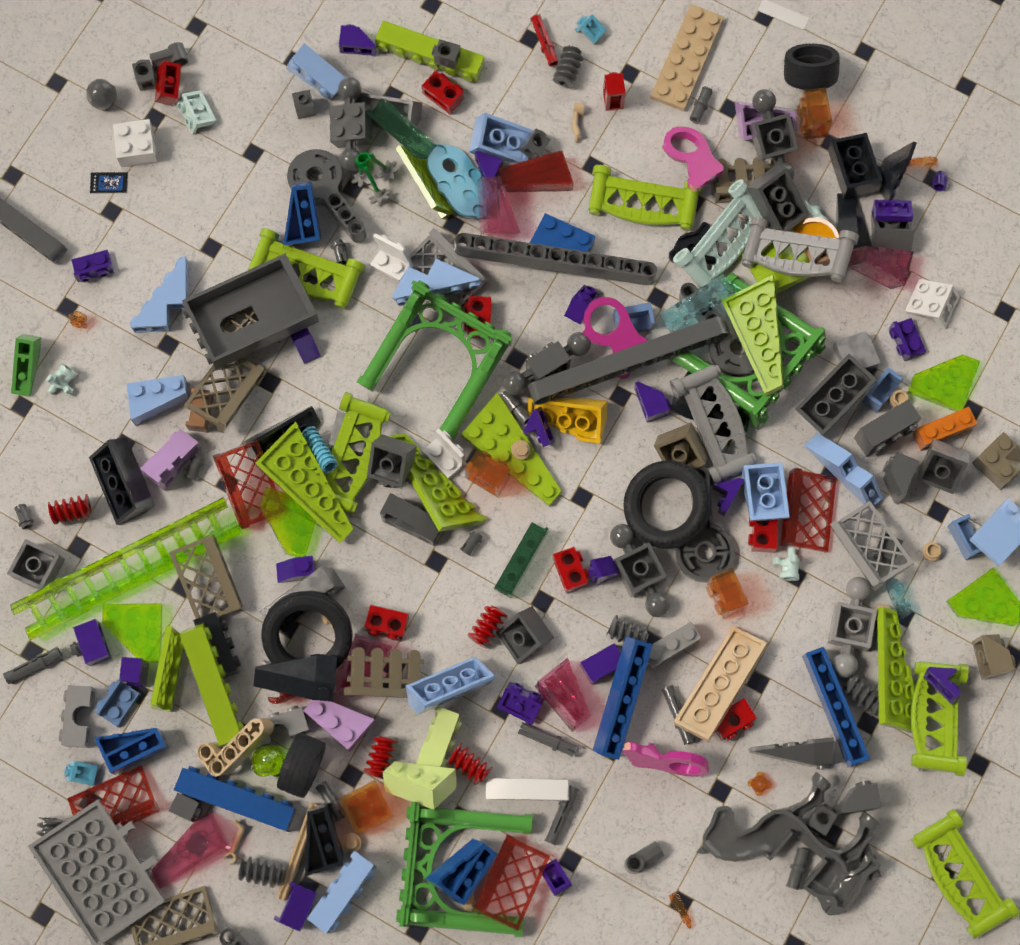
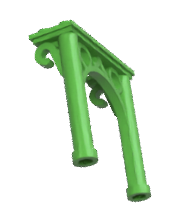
(401, 329)
(811, 343)
(459, 820)

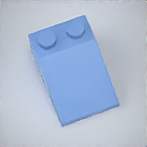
(499, 138)
(765, 491)
(999, 533)

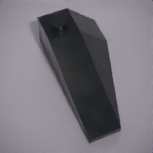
(269, 436)

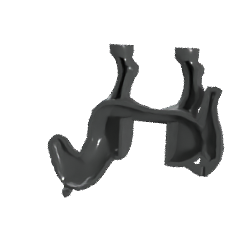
(772, 831)

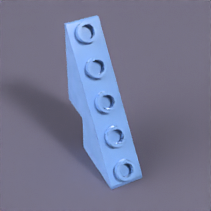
(441, 279)
(167, 297)
(844, 467)

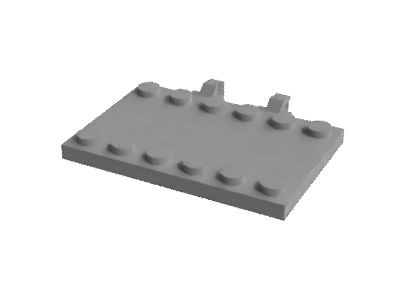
(97, 872)

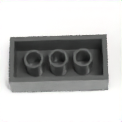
(836, 394)

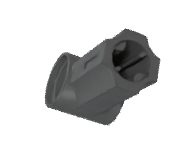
(175, 53)
(645, 857)

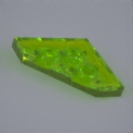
(946, 382)
(288, 522)
(987, 601)
(136, 627)

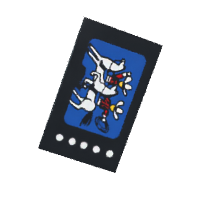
(108, 182)

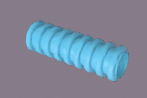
(320, 449)

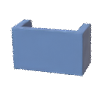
(640, 316)
(882, 390)
(962, 532)

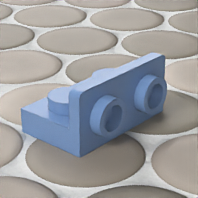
(117, 702)

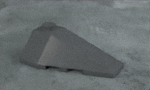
(408, 108)
(809, 753)

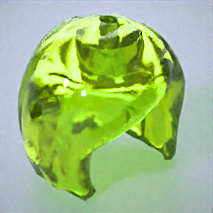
(273, 766)

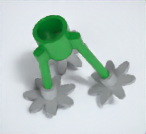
(365, 164)

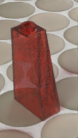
(539, 174)

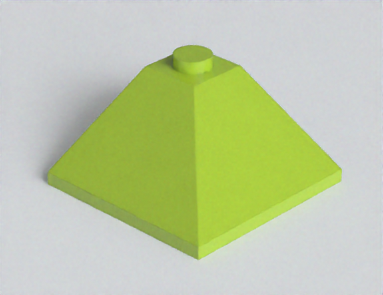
(782, 281)

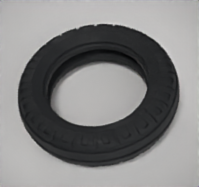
(644, 480)
(306, 601)

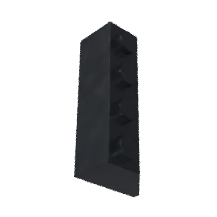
(121, 480)

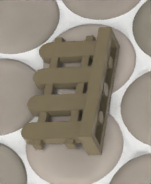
(740, 169)
(376, 673)

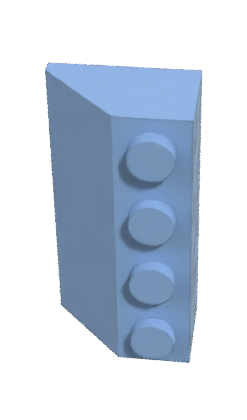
(448, 685)

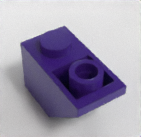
(580, 302)
(602, 570)

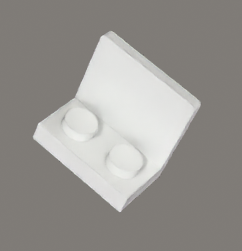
(391, 259)
(933, 301)
(444, 454)

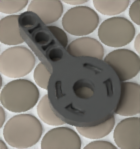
(327, 189)
(727, 356)
(706, 568)

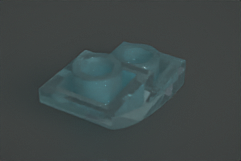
(895, 590)

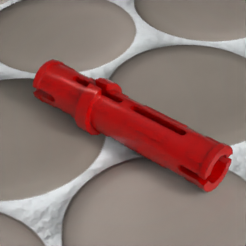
(551, 57)

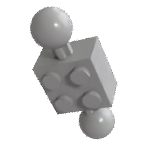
(852, 627)

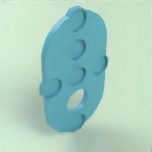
(458, 187)

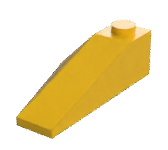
(576, 416)

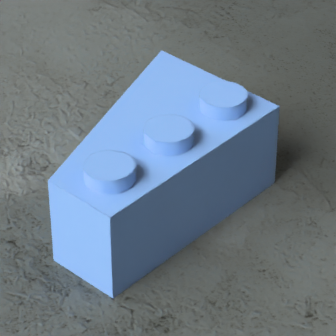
(315, 71)
(155, 395)

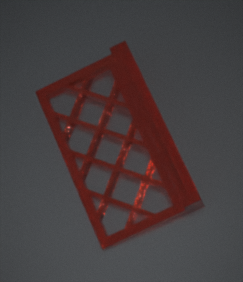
(231, 485)
(794, 494)
(133, 813)
(495, 876)

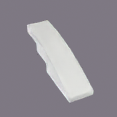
(527, 789)

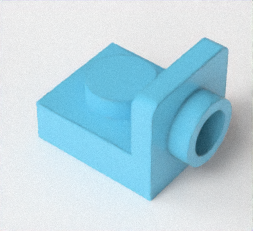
(590, 27)
(80, 773)

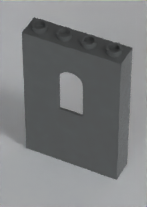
(275, 298)

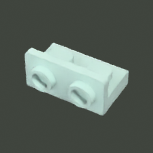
(195, 110)

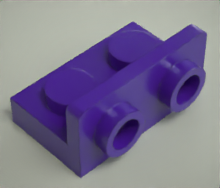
(892, 210)
(92, 266)
(907, 339)
(521, 702)

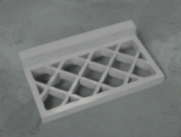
(448, 251)
(857, 554)

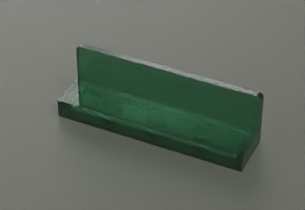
(402, 129)
(521, 560)

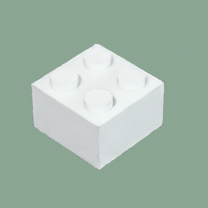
(135, 142)

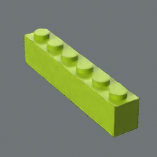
(419, 49)
(211, 683)

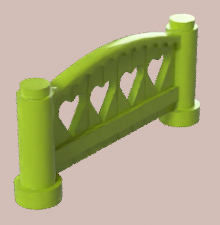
(605, 186)
(344, 276)
(356, 413)
(944, 757)
(993, 910)

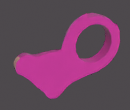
(700, 164)
(621, 337)
(650, 757)

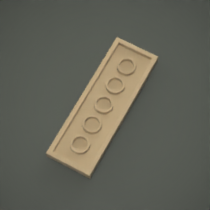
(687, 57)
(720, 684)

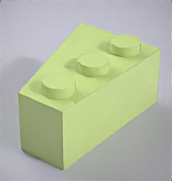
(440, 738)
(420, 783)

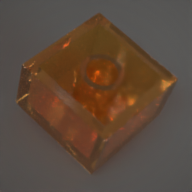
(814, 113)
(487, 473)
(726, 593)
(366, 808)

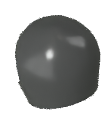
(101, 94)

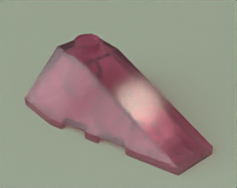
(196, 846)

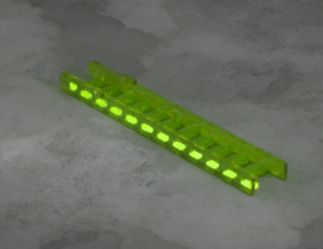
(129, 582)

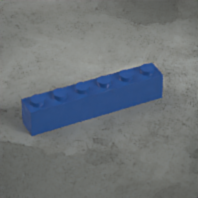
(622, 698)
(835, 707)
(235, 799)

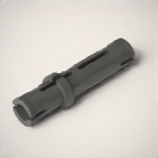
(36, 663)
(675, 707)
(555, 743)
(551, 836)

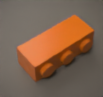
(945, 428)

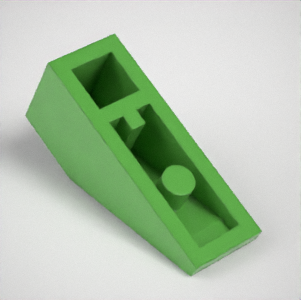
(25, 363)

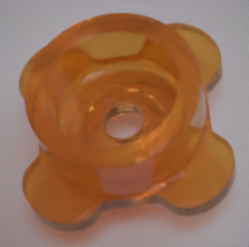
(78, 319)
(765, 784)

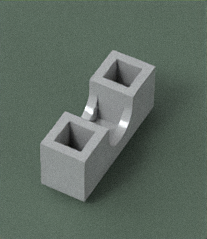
(673, 644)
(76, 699)
(293, 720)

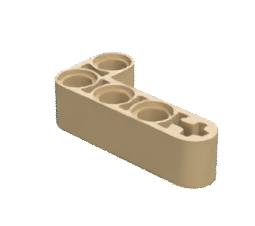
(256, 730)

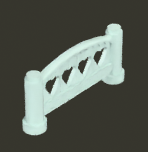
(694, 261)

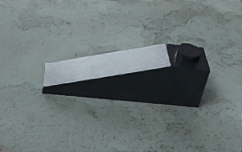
(894, 168)
(850, 218)
(681, 407)
(304, 677)

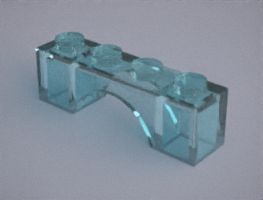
(708, 295)

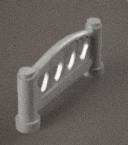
(761, 237)
(693, 388)

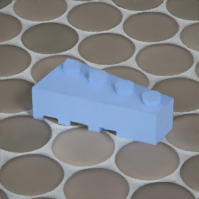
(342, 892)

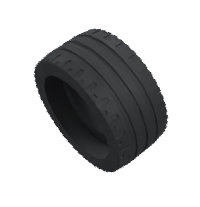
(811, 66)
(301, 765)

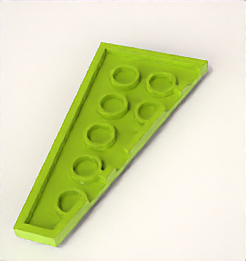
(756, 324)
(301, 478)

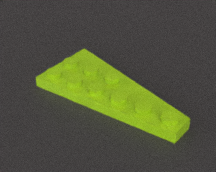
(495, 433)
(439, 494)
(894, 677)

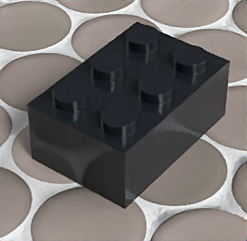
(855, 165)

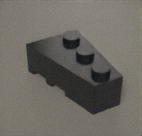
(223, 644)
(322, 841)

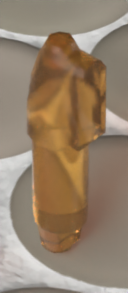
(926, 161)
(679, 905)

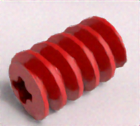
(70, 510)
(486, 625)
(380, 756)
(469, 765)

